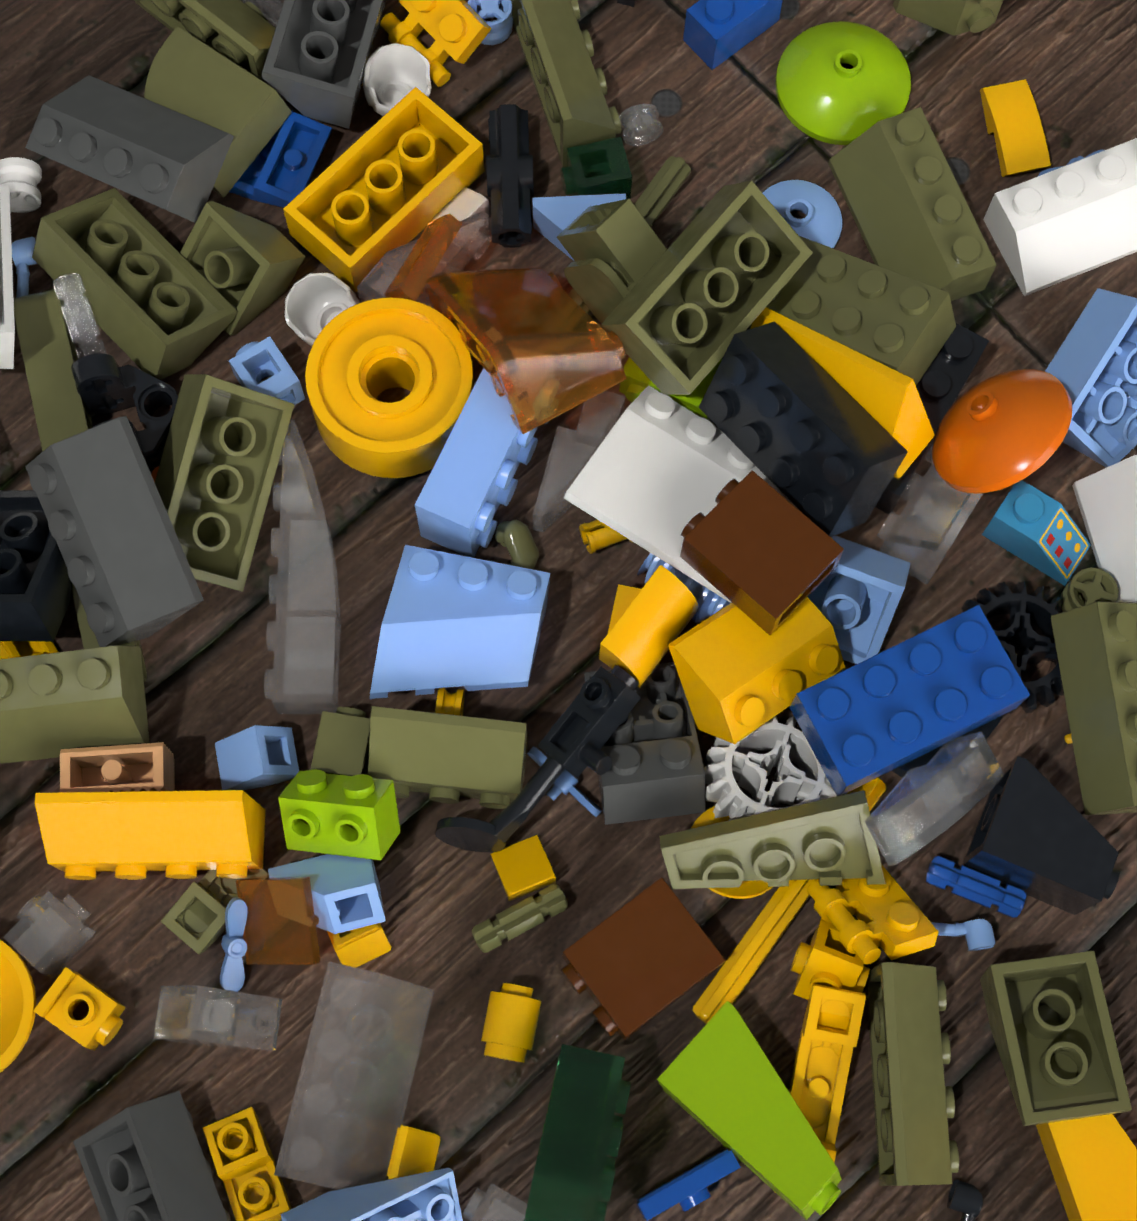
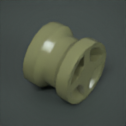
(1094, 585)

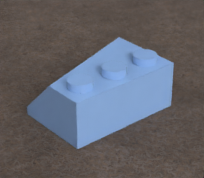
(1101, 377)
(459, 624)

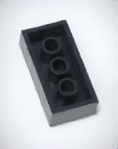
(801, 429)

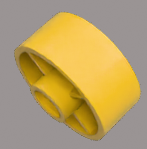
(382, 348)

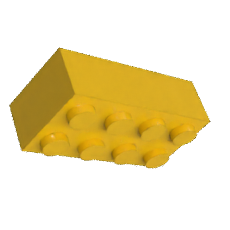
(384, 188)

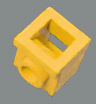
(63, 998)

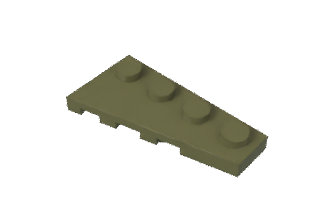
(792, 843)

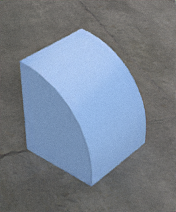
(257, 757)

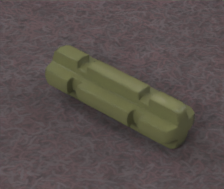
(519, 918)

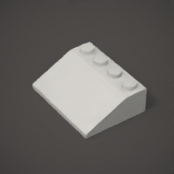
(658, 474)

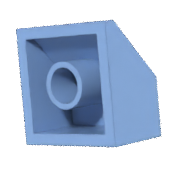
(861, 598)

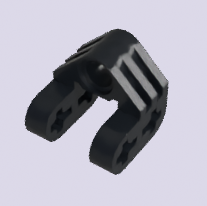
(114, 388)

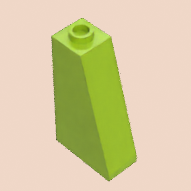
(746, 1106)

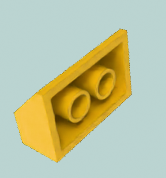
(743, 676)

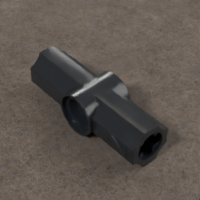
(510, 176)

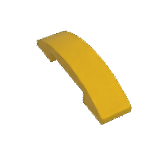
(825, 1057)

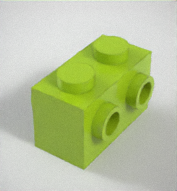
(339, 814)

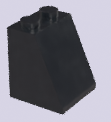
(1041, 843)

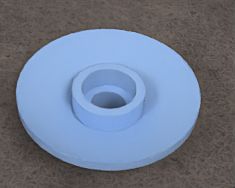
(822, 212)

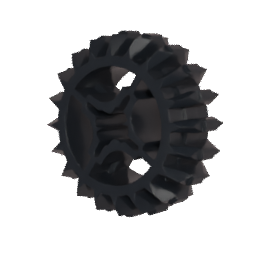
(1035, 647)

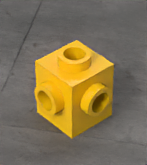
(827, 963)

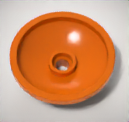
(1001, 430)

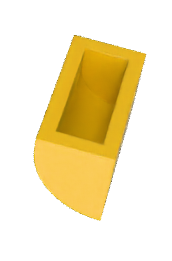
(649, 625)

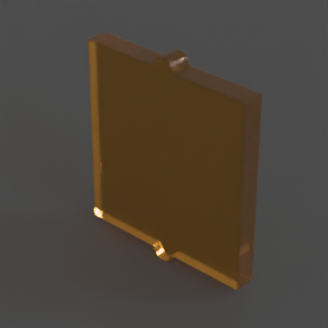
(279, 921)

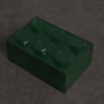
(577, 1138)

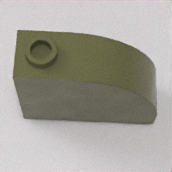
(219, 93)

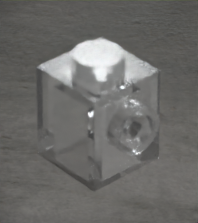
(50, 931)

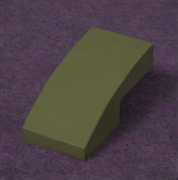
(200, 911)

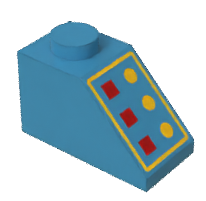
(1038, 532)

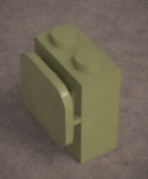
(610, 254)

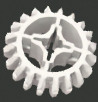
(738, 762)

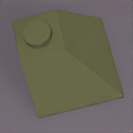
(241, 260)

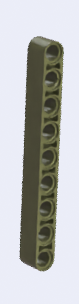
(54, 396)

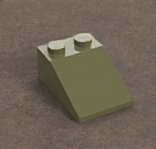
(1055, 1038)

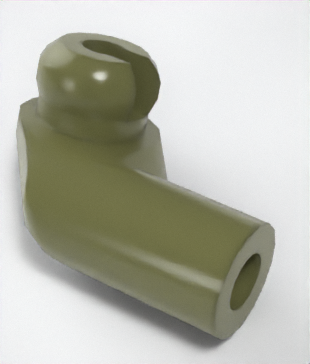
(519, 543)

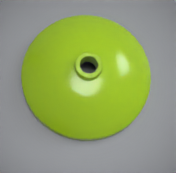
(837, 101)

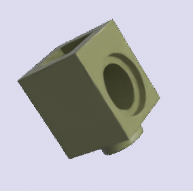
(342, 742)

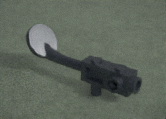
(571, 745)

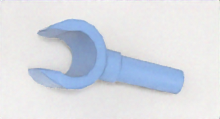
(22, 256)
(978, 933)

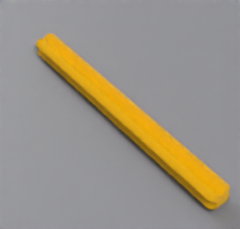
(763, 934)

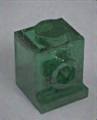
(597, 169)

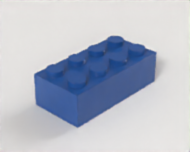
(908, 700)

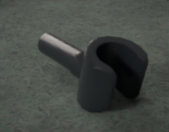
(965, 1199)

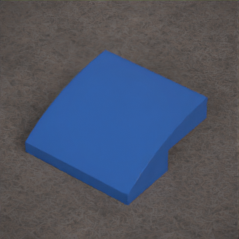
(285, 162)

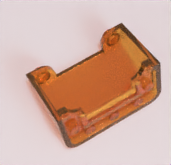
(529, 339)

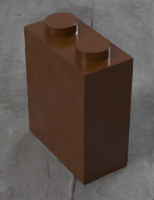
(759, 551)
(640, 960)

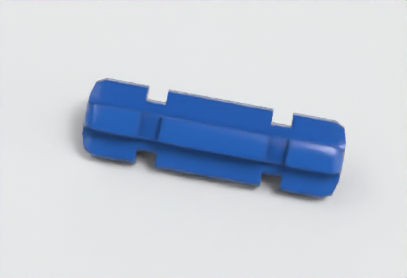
(976, 886)

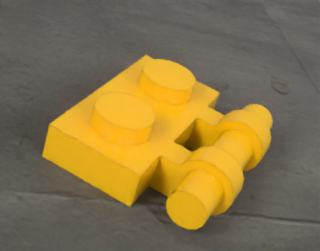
(450, 22)
(884, 918)

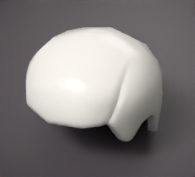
(392, 74)
(315, 303)

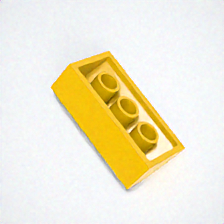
(878, 388)
(152, 833)

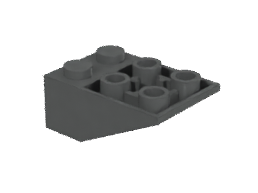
(654, 755)

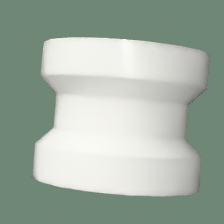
(22, 177)

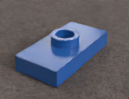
(688, 1188)

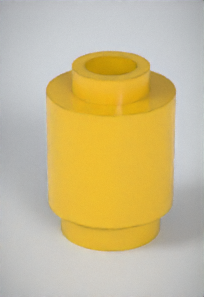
(510, 1023)

